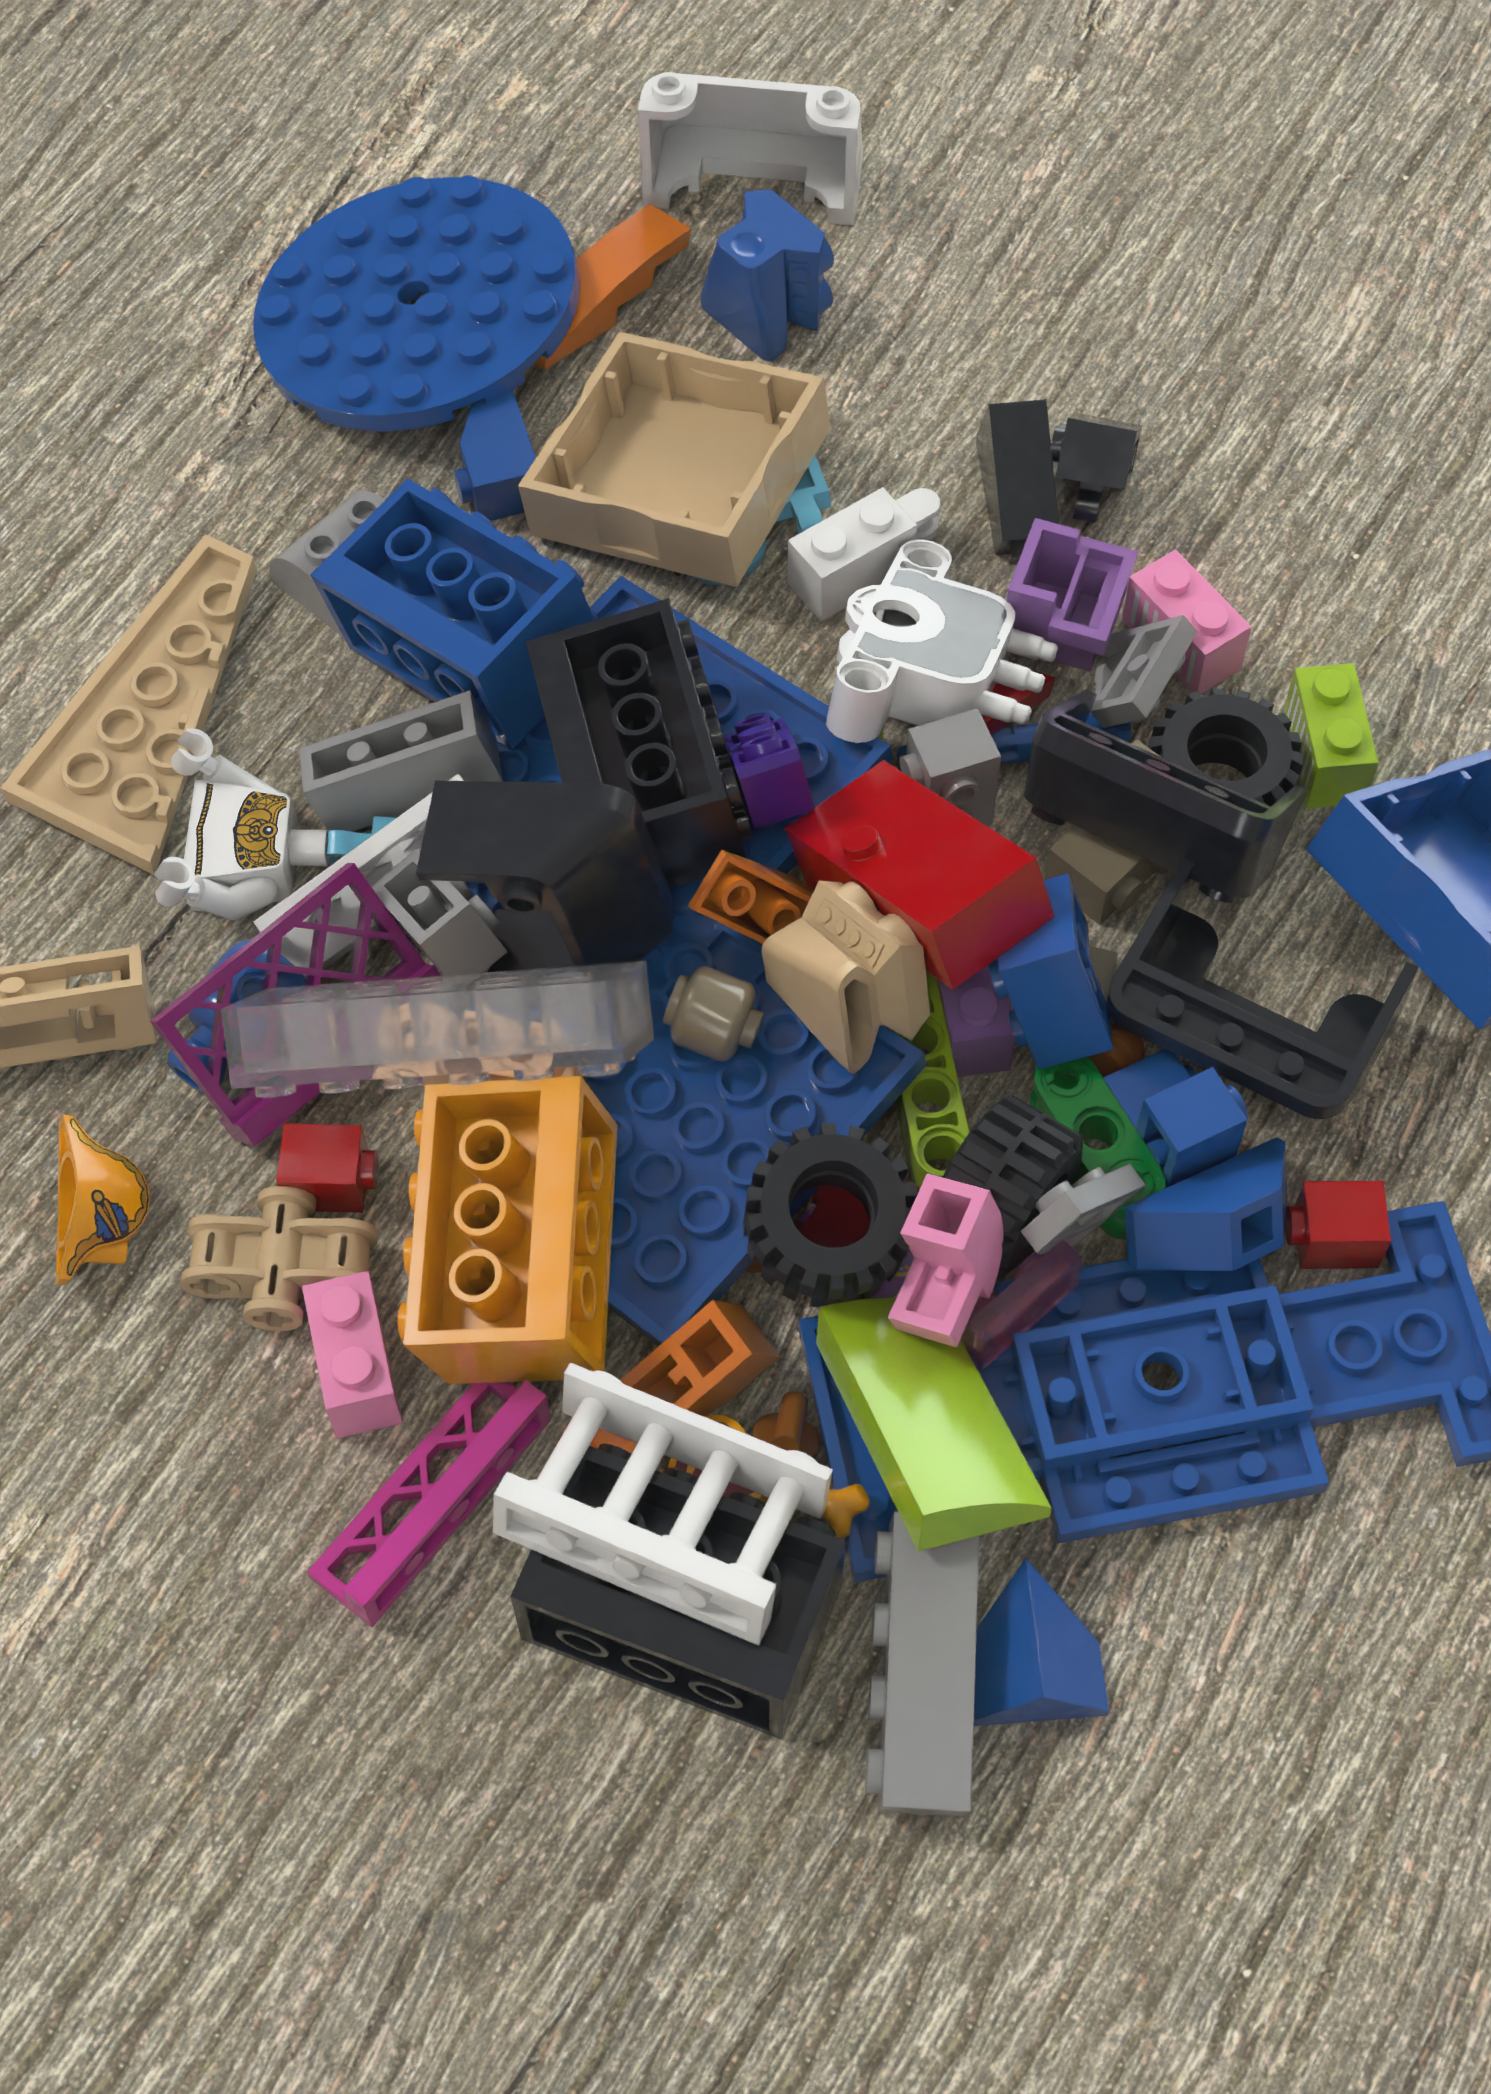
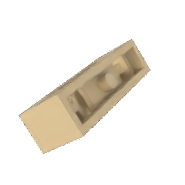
(51, 1022)

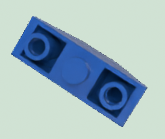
(1213, 1217)

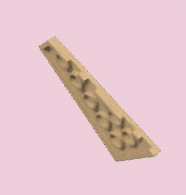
(109, 752)

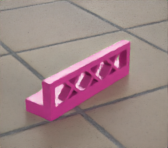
(442, 1503)

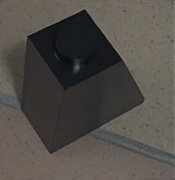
(1016, 471)

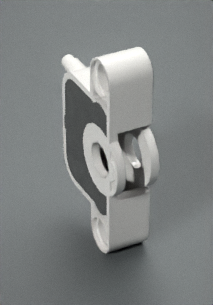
(928, 650)

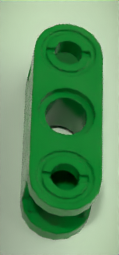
(1094, 1112)

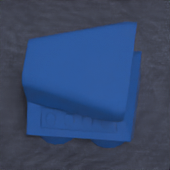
(768, 274)

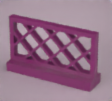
(252, 1117)

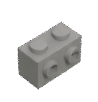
(956, 762)
(441, 919)

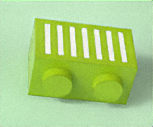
(1334, 732)

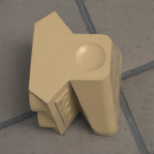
(849, 972)

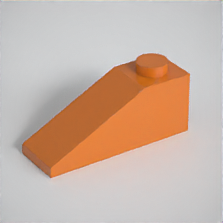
(700, 1364)

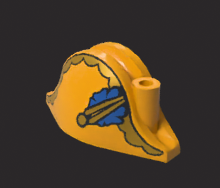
(98, 1202)

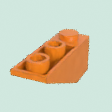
(750, 896)

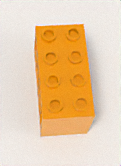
(510, 1231)

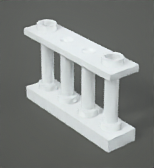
(640, 1561)

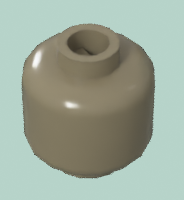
(713, 1013)

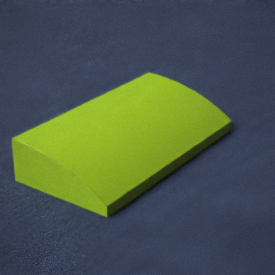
(928, 1427)

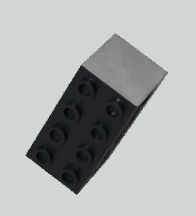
(640, 716)
(670, 1650)

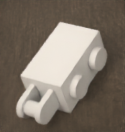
(857, 547)

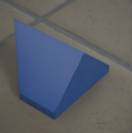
(1035, 1658)

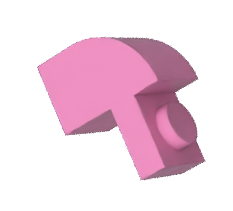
(957, 1258)

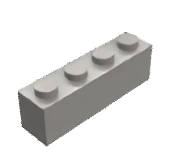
(926, 1675)

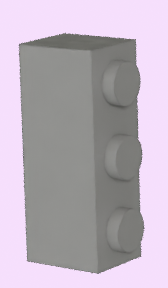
(396, 762)

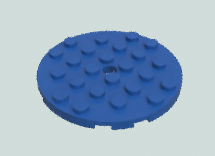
(493, 302)

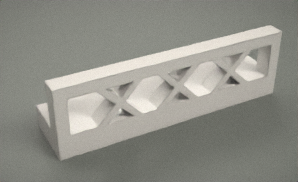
(374, 860)

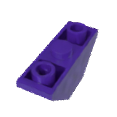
(769, 770)

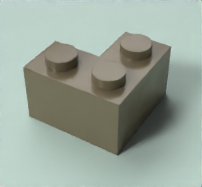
(1100, 871)

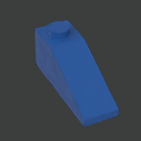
(494, 458)

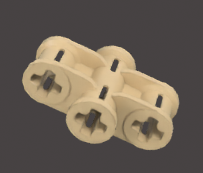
(274, 1255)

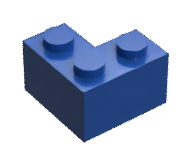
(1055, 986)
(1180, 1115)

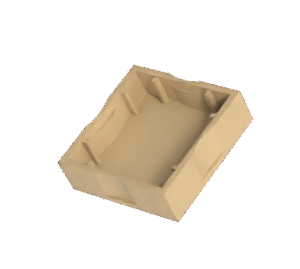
(676, 458)

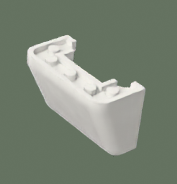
(750, 131)

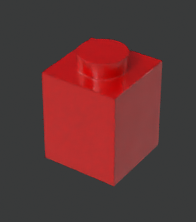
(329, 1164)
(1339, 1225)

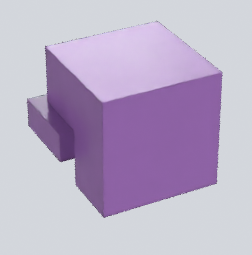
(1070, 590)

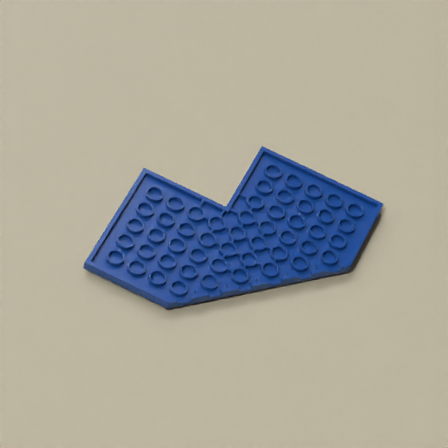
(703, 1124)

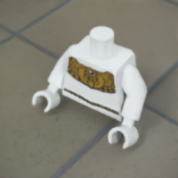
(238, 839)

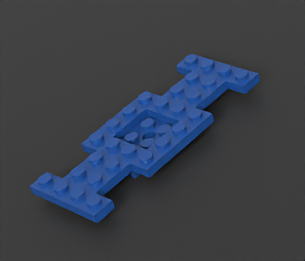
(1243, 1367)

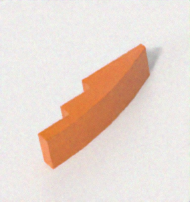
(617, 271)

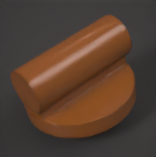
(788, 1427)

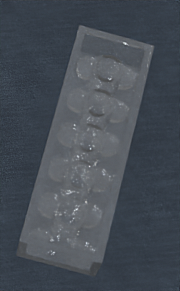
(439, 1027)

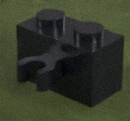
(1098, 455)

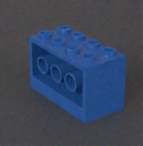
(451, 604)

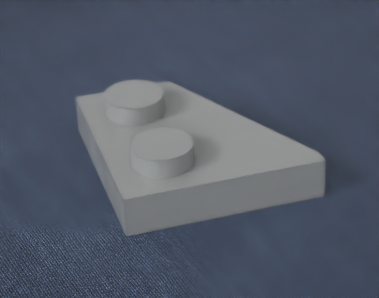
(1079, 1209)

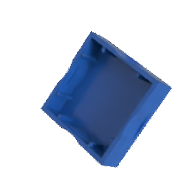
(1422, 871)

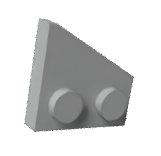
(1139, 669)

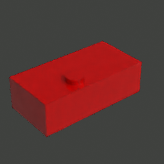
(930, 864)

